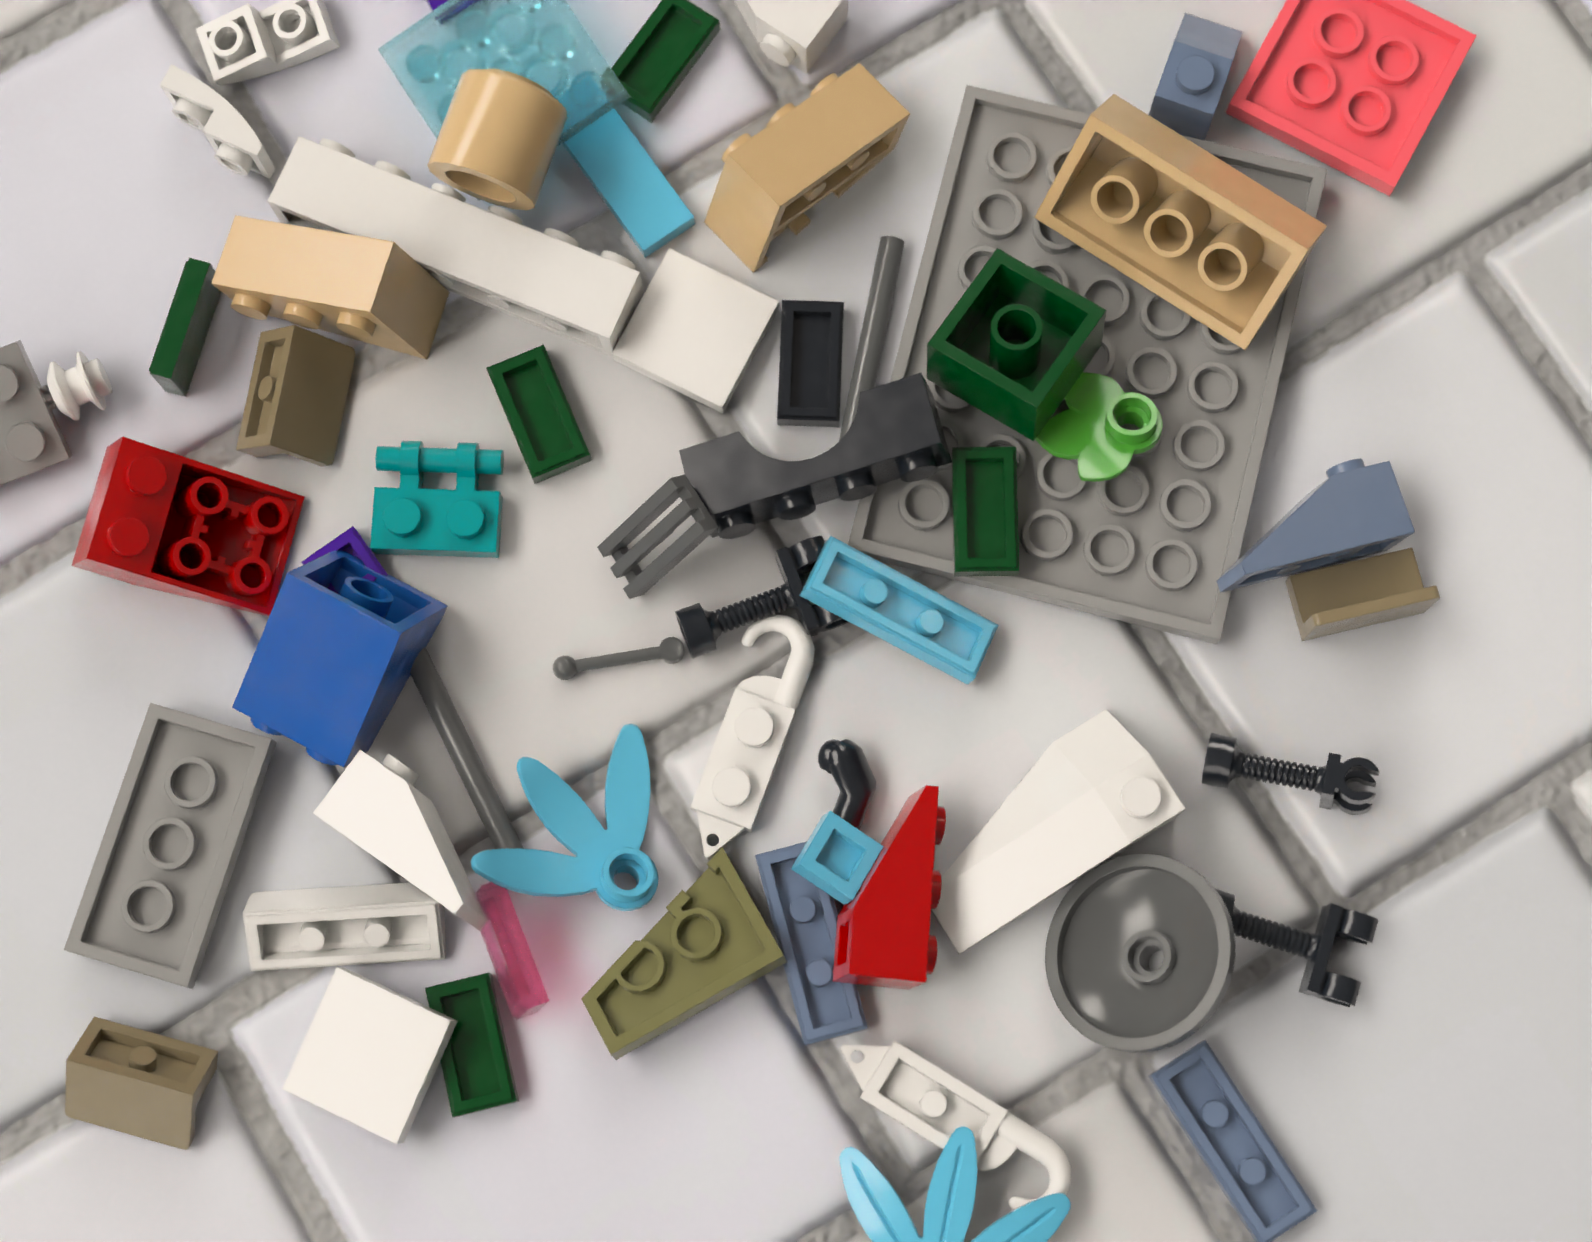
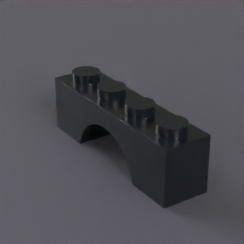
(889, 440)

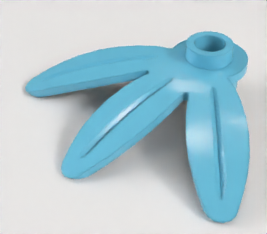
(597, 851)
(947, 1203)

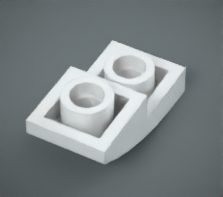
(266, 41)
(222, 124)

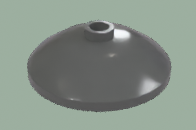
(1104, 945)

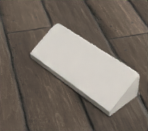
(343, 926)

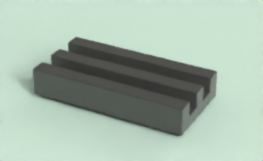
(663, 498)

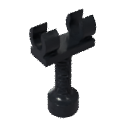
(702, 627)
(1226, 762)
(1315, 947)

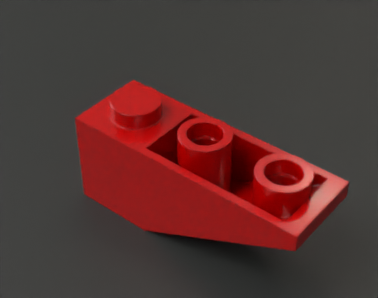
(887, 924)

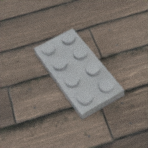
(170, 845)

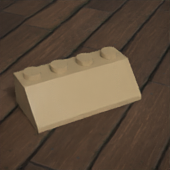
(1178, 220)

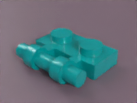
(437, 520)

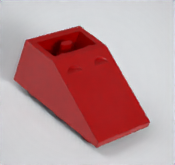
(187, 528)

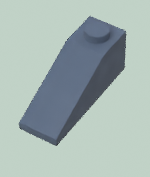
(1340, 520)

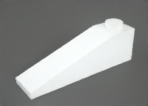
(1067, 815)

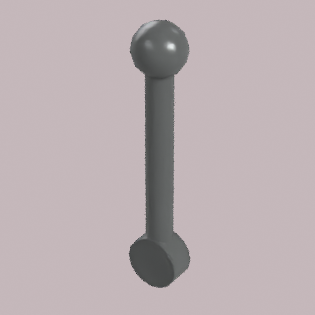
(670, 651)

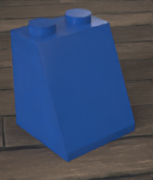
(334, 659)

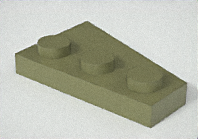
(687, 962)

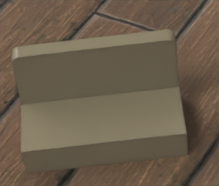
(296, 396)
(1359, 594)
(137, 1082)

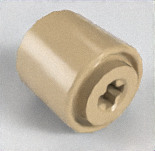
(498, 138)

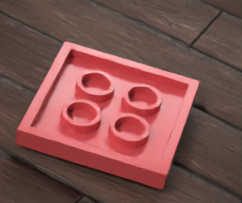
(1352, 82)

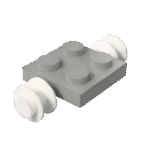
(27, 424)

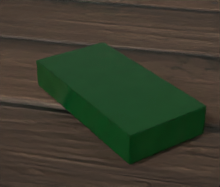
(663, 54)
(185, 328)
(539, 414)
(985, 511)
(477, 1055)

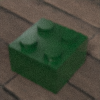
(1015, 344)

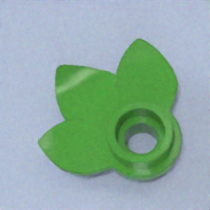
(1093, 430)

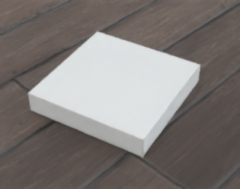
(695, 330)
(370, 1055)

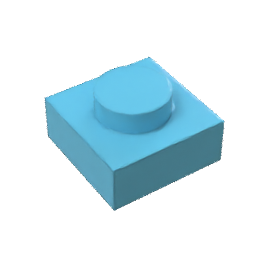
(837, 857)

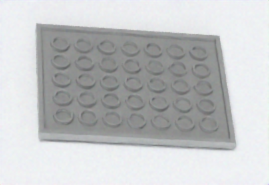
(1178, 515)

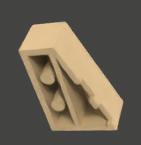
(801, 160)
(331, 284)

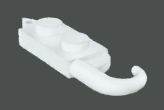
(751, 739)
(938, 1104)

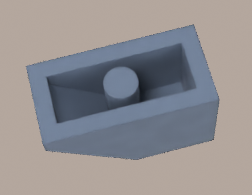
(1195, 76)

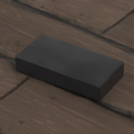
(810, 363)

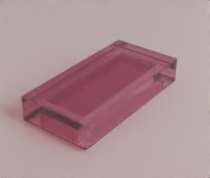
(510, 953)

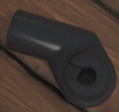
(853, 777)

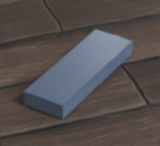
(806, 935)
(1232, 1143)

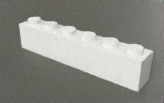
(462, 246)

